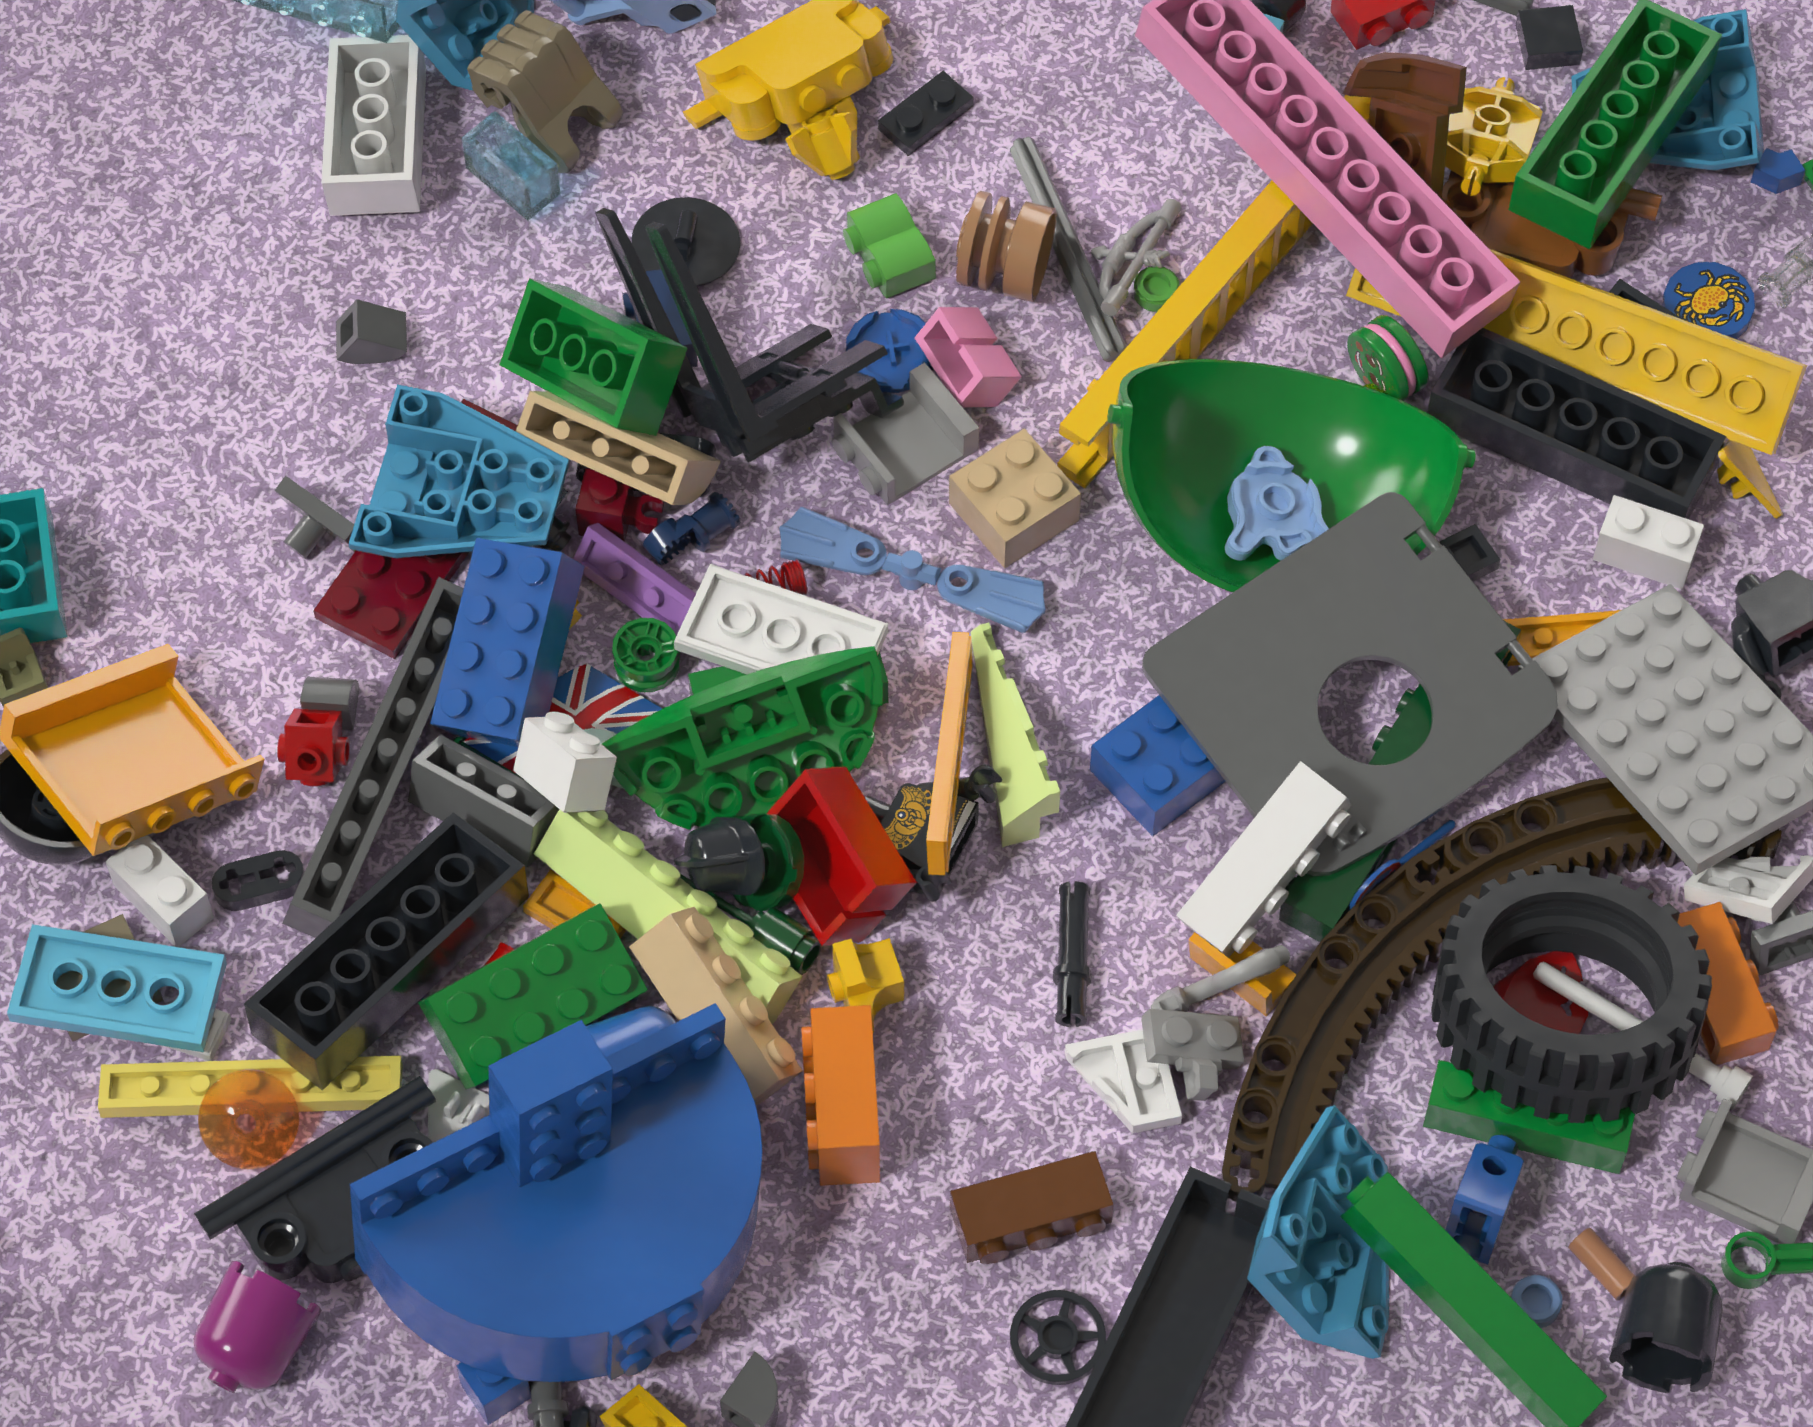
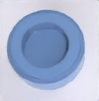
(1538, 1298)

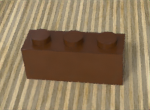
(1031, 1208)

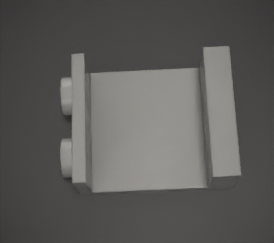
(910, 443)

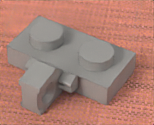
(1195, 1044)

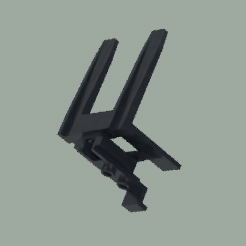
(724, 402)

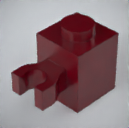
(614, 506)

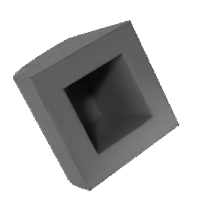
(370, 334)
(332, 694)
(752, 1396)

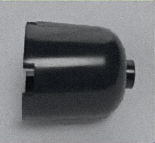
(1668, 1328)

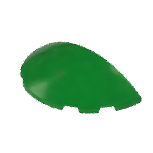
(751, 737)

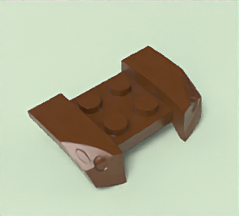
(1412, 107)

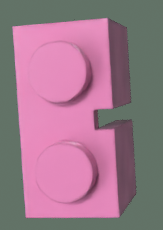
(964, 356)

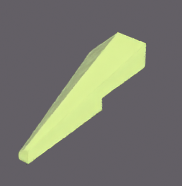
(1012, 747)

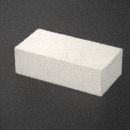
(374, 126)

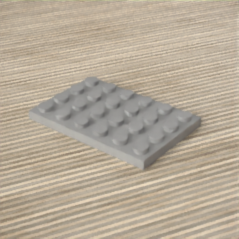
(1682, 728)

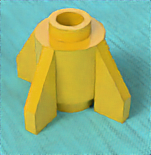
(827, 140)

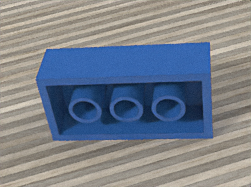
(506, 641)
(1153, 766)

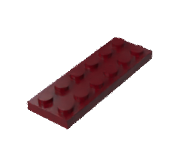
(384, 596)

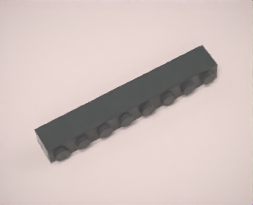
(377, 768)

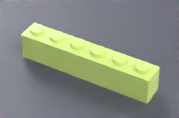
(642, 891)

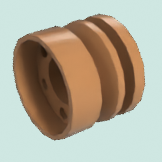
(1005, 246)

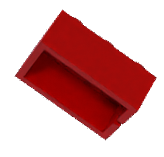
(848, 856)

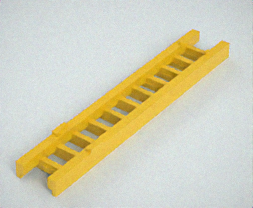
(1190, 315)

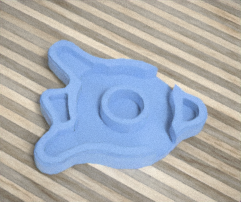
(1272, 508)

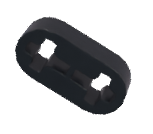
(257, 880)

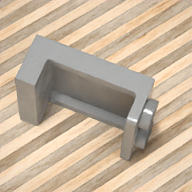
(1749, 1176)

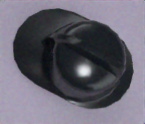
(724, 857)

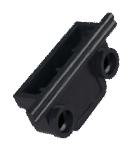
(302, 1204)

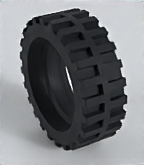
(1556, 1067)

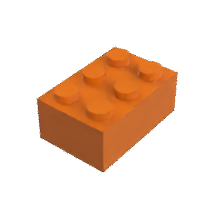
(841, 1095)

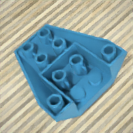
(456, 30)
(1724, 117)
(456, 480)
(1310, 1259)

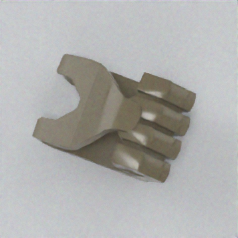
(546, 82)

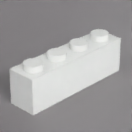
(1265, 860)

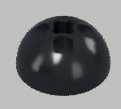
(31, 822)

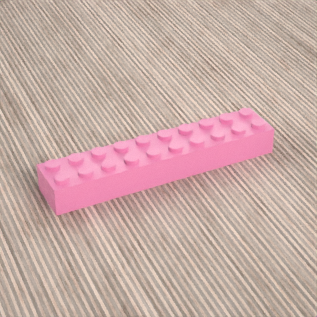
(1331, 165)

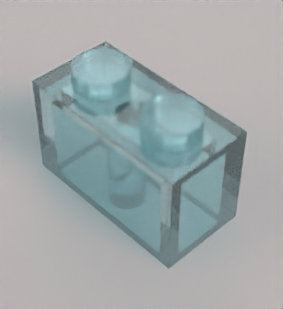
(511, 165)

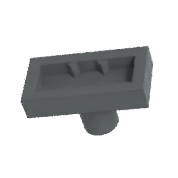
(316, 519)
(1783, 942)

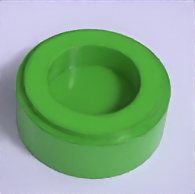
(1154, 287)

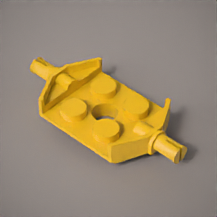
(1491, 135)

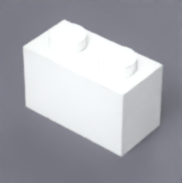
(1648, 542)
(564, 763)
(160, 890)

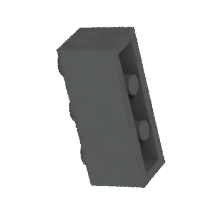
(483, 794)

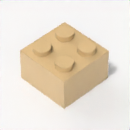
(1014, 498)

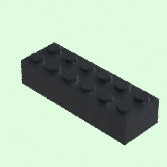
(1573, 426)
(387, 950)

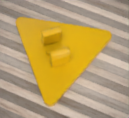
(1742, 463)

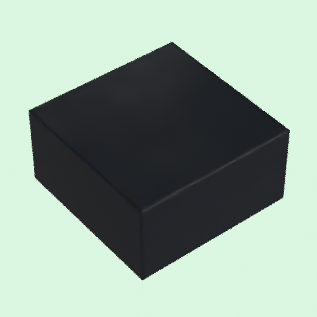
(1549, 37)

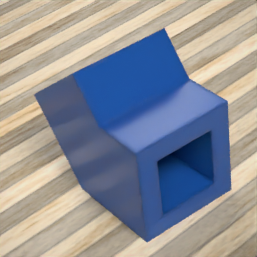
(1778, 171)

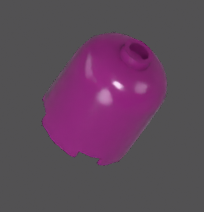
(251, 1330)

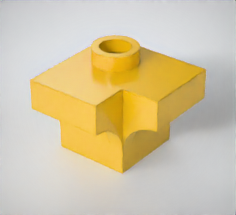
(866, 975)

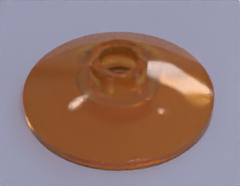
(266, 1101)

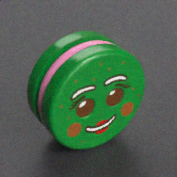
(1388, 357)

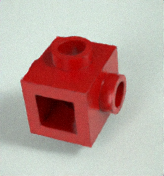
(313, 746)

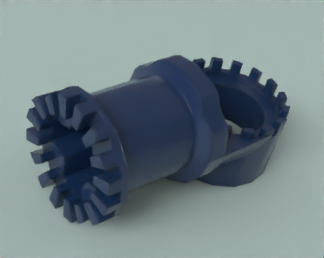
(694, 529)

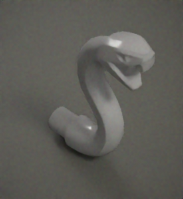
(1252, 967)

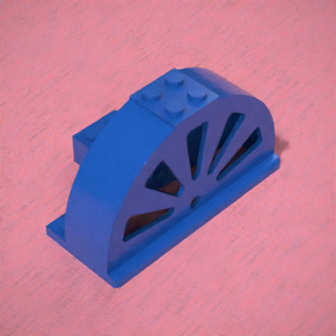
(580, 1213)

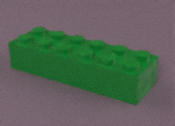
(1614, 123)

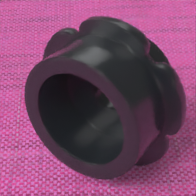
(558, 536)

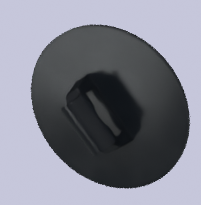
(701, 233)

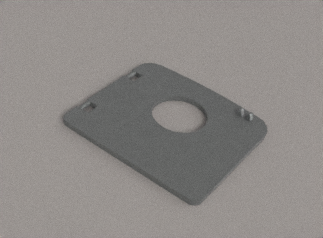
(1255, 663)

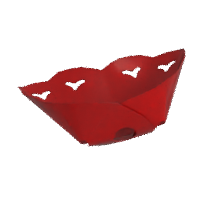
(1539, 1001)

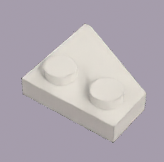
(1750, 886)
(1128, 1084)

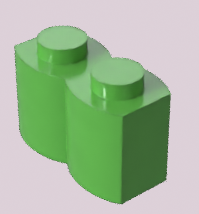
(890, 246)

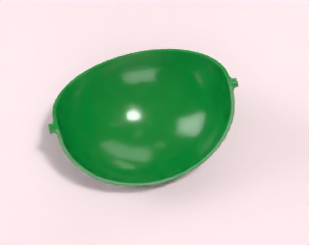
(1197, 423)

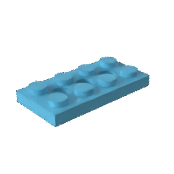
(128, 1017)

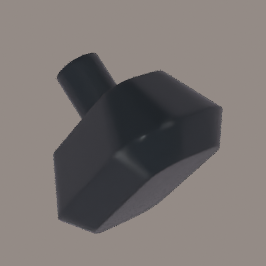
(582, 1417)

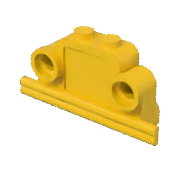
(793, 67)

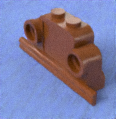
(1522, 239)

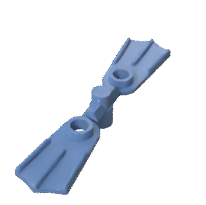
(834, 545)

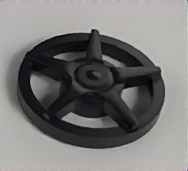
(1057, 1337)

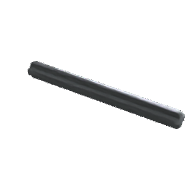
(1068, 250)

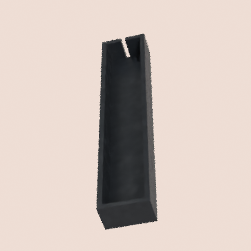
(1176, 1311)

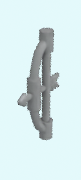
(1115, 258)

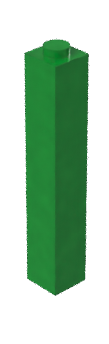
(1471, 1303)

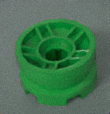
(642, 638)

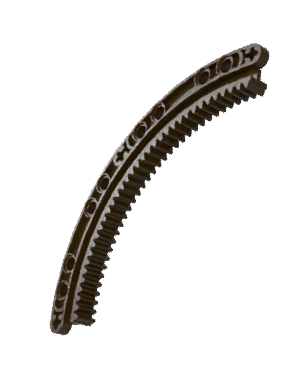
(1332, 1009)

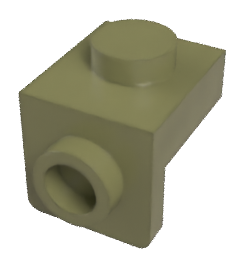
(19, 667)

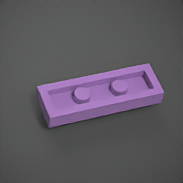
(633, 577)

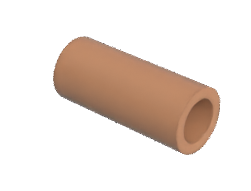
(1602, 1262)

